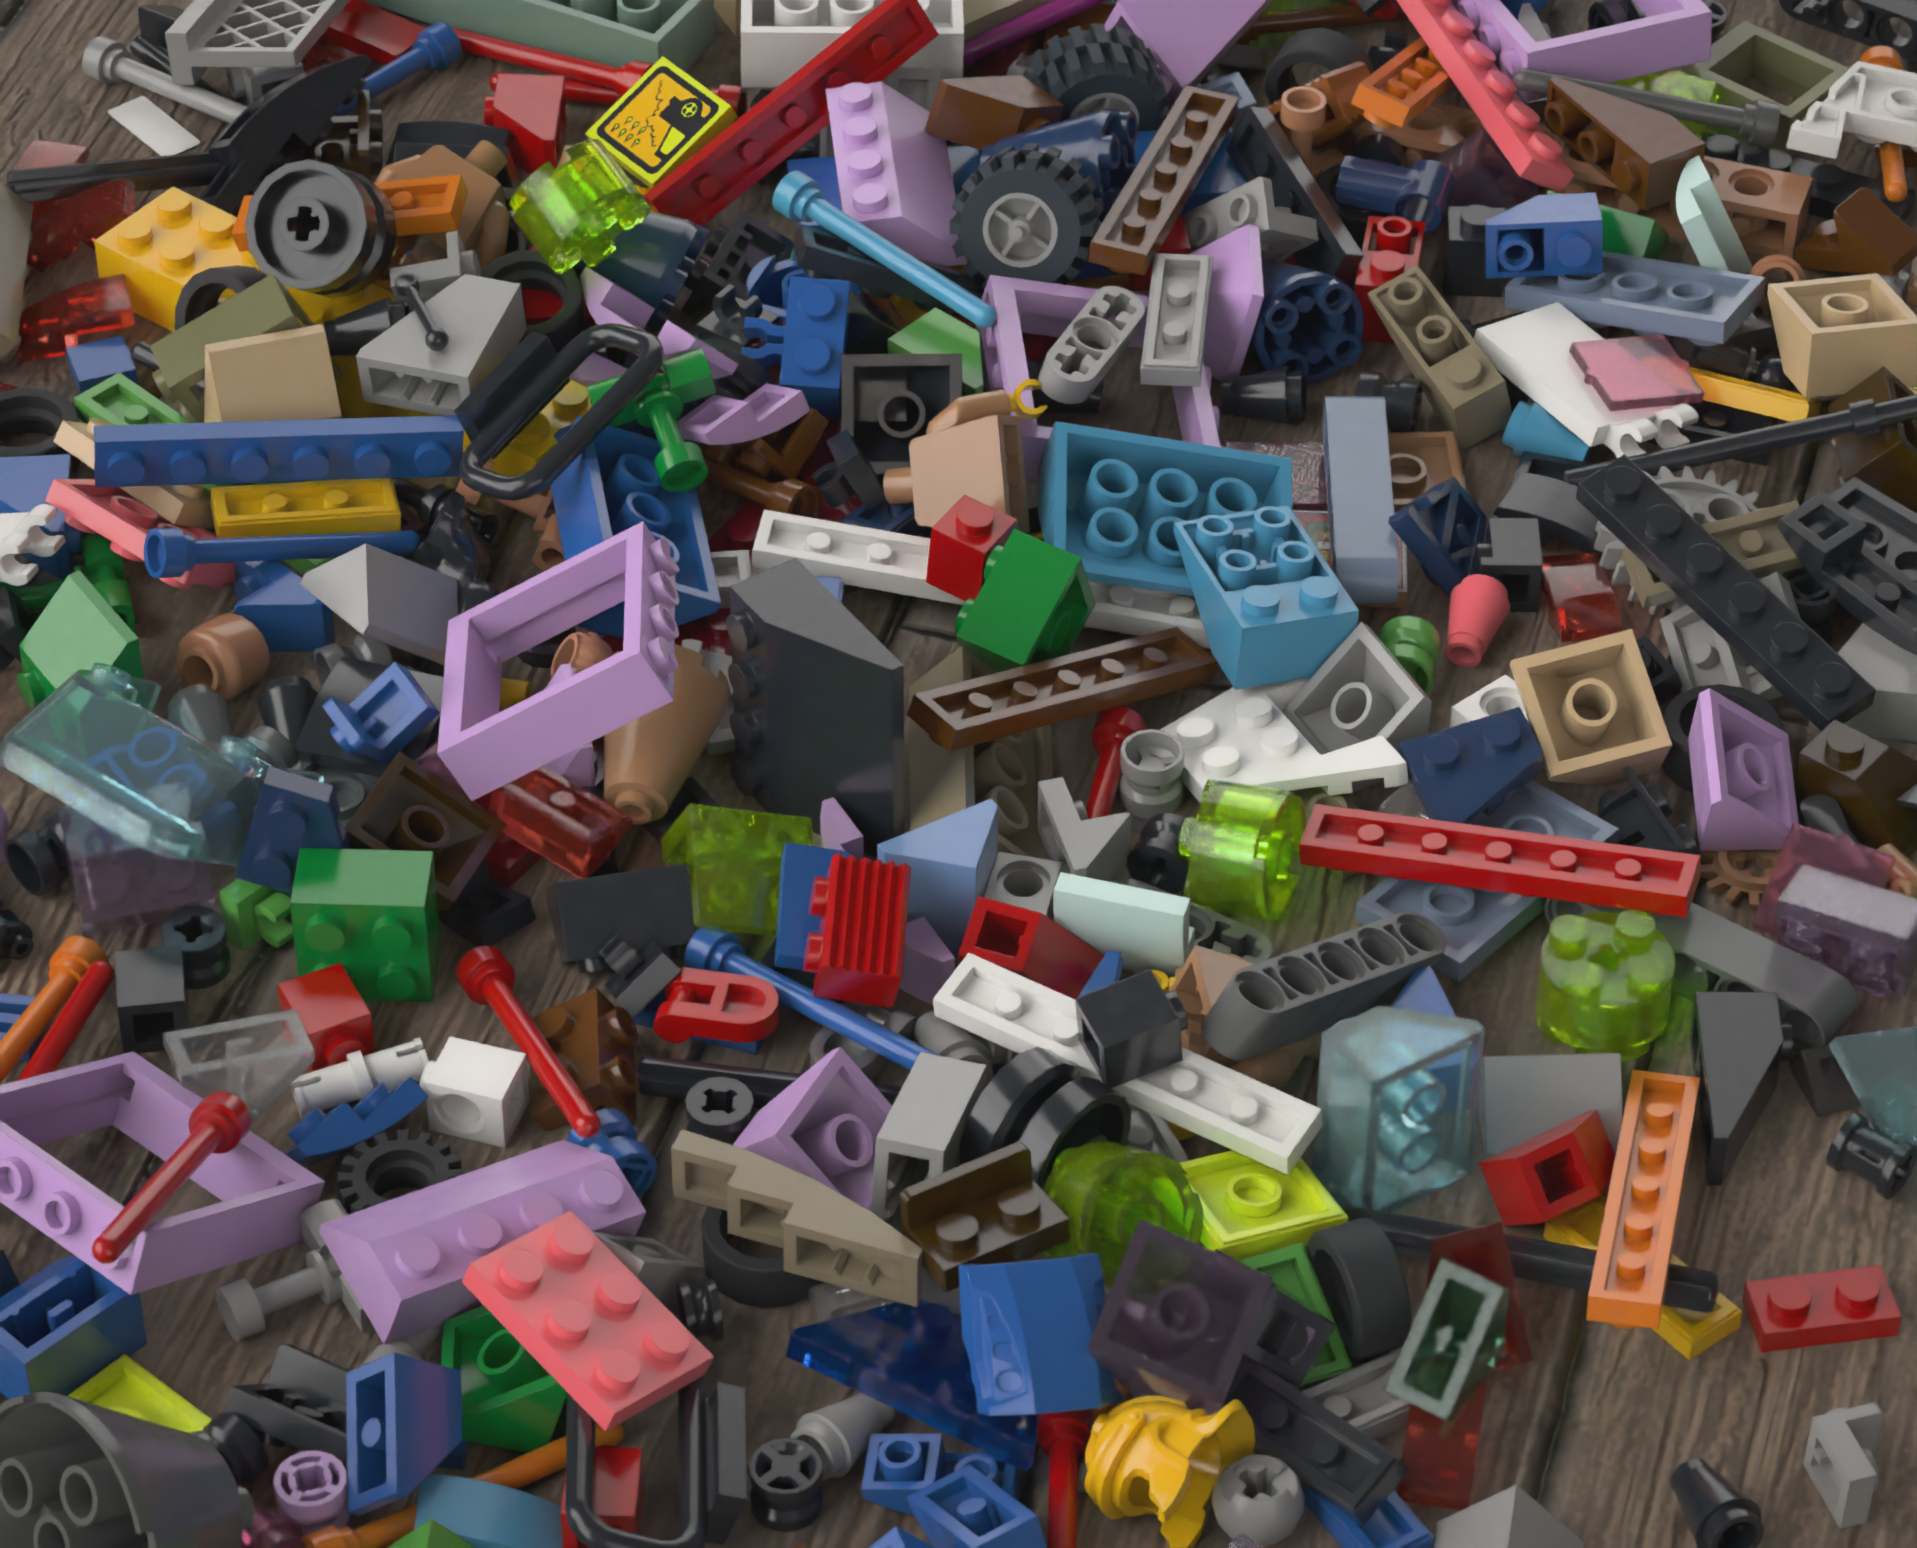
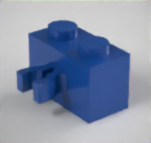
(809, 342)

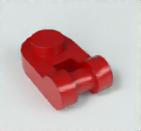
(738, 1007)

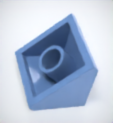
(948, 868)

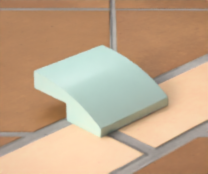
(1708, 222)
(1138, 922)

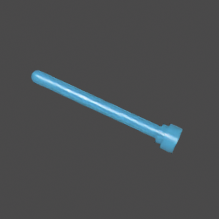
(802, 200)

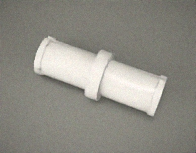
(358, 1076)

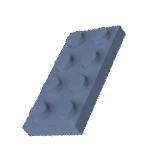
(1648, 297)
(1480, 919)

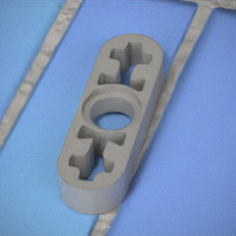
(1091, 362)

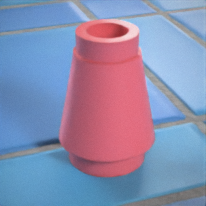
(1475, 616)

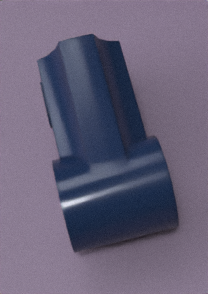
(1394, 190)

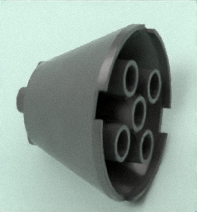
(111, 1480)

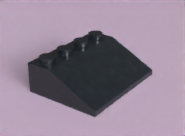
(814, 705)

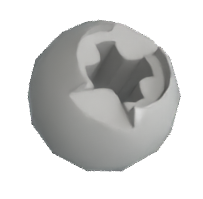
(1259, 1499)

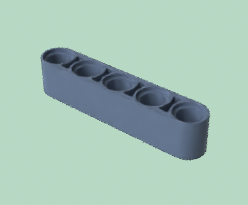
(1360, 498)

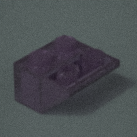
(1850, 929)

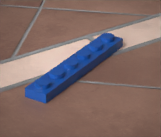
(277, 451)

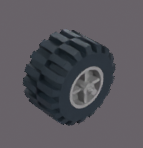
(1101, 72)
(1026, 216)

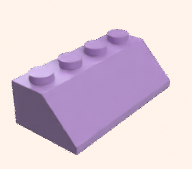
(893, 170)
(415, 1249)

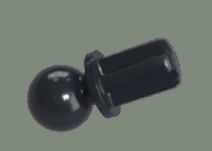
(1741, 364)

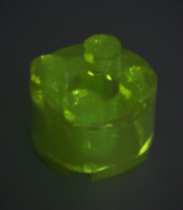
(578, 207)
(1243, 849)
(1605, 983)
(1108, 1191)

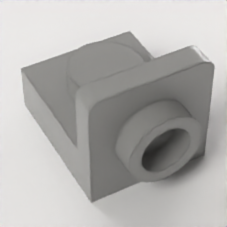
(1843, 1461)

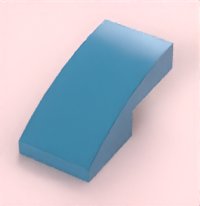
(489, 1513)

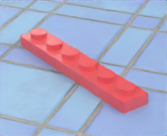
(1489, 92)

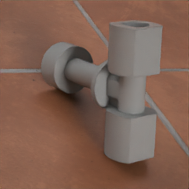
(245, 1307)

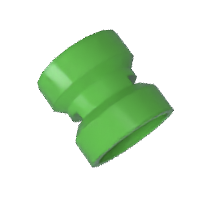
(1414, 645)

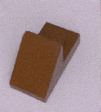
(1859, 239)

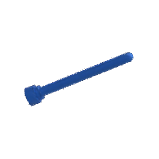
(433, 49)
(172, 552)
(722, 952)

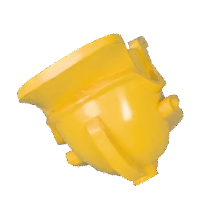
(1164, 1461)

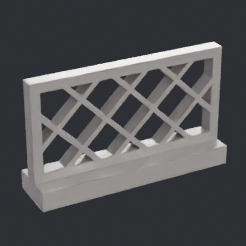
(245, 34)

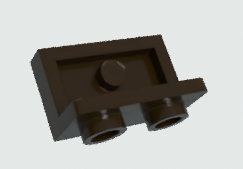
(354, 141)

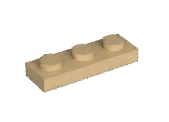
(177, 503)

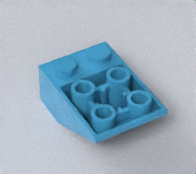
(1264, 595)

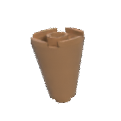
(656, 752)

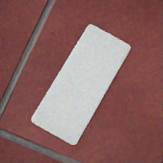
(154, 127)

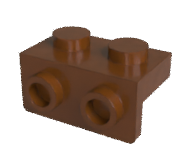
(775, 454)
(597, 1051)

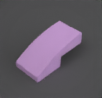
(733, 421)

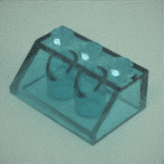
(1396, 1105)

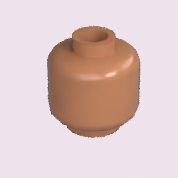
(224, 654)

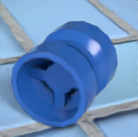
(620, 1140)

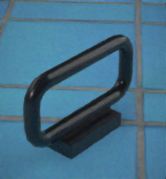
(526, 385)
(709, 1471)

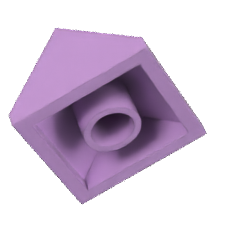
(1739, 777)

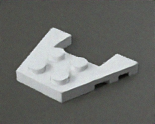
(1866, 101)
(1253, 743)

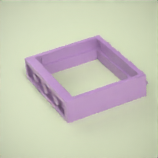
(1668, 38)
(1048, 311)
(496, 747)
(256, 1182)

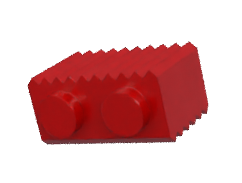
(860, 930)

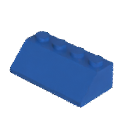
(615, 489)

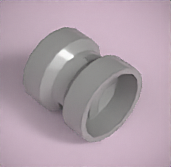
(1151, 773)

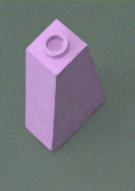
(1186, 34)

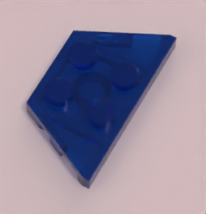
(917, 1366)

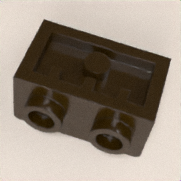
(981, 1215)

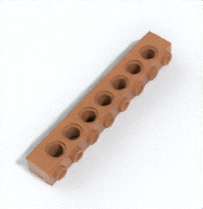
(1762, 203)

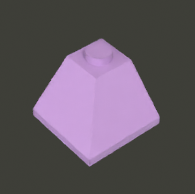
(1234, 300)
(824, 1127)

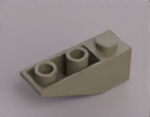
(1441, 352)

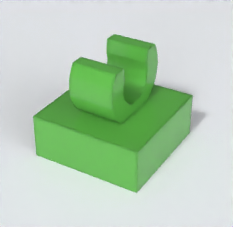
(255, 914)

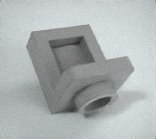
(439, 274)

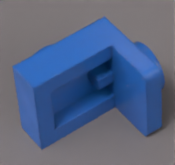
(382, 716)

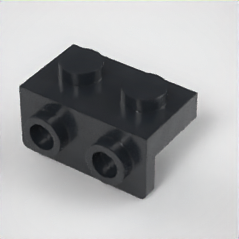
(297, 1404)

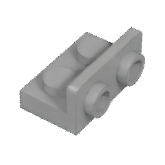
(1251, 204)

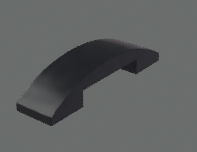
(1862, 581)

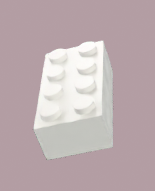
(787, 34)

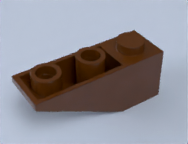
(1623, 140)

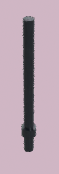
(1861, 419)

